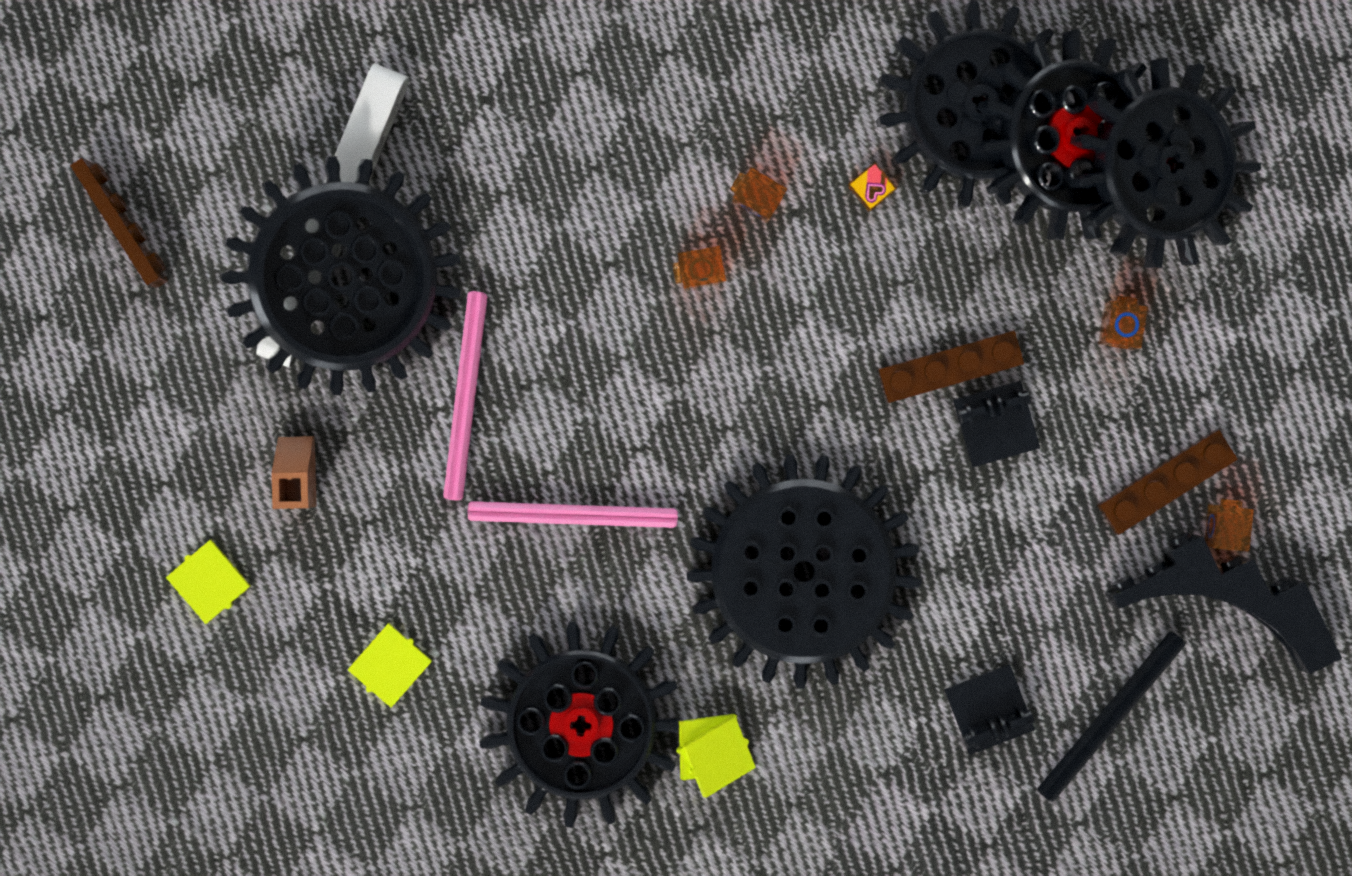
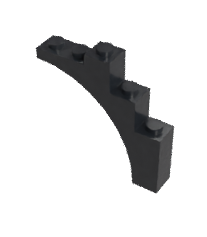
(1284, 610)

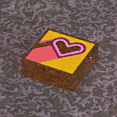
(872, 187)

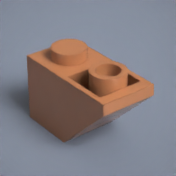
(294, 473)

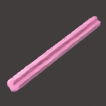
(465, 395)
(572, 514)

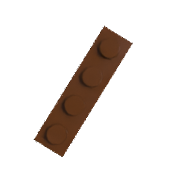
(113, 211)
(950, 366)
(1167, 482)

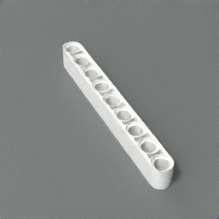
(361, 140)

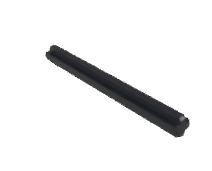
(1111, 716)

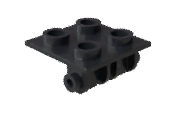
(996, 423)
(989, 709)

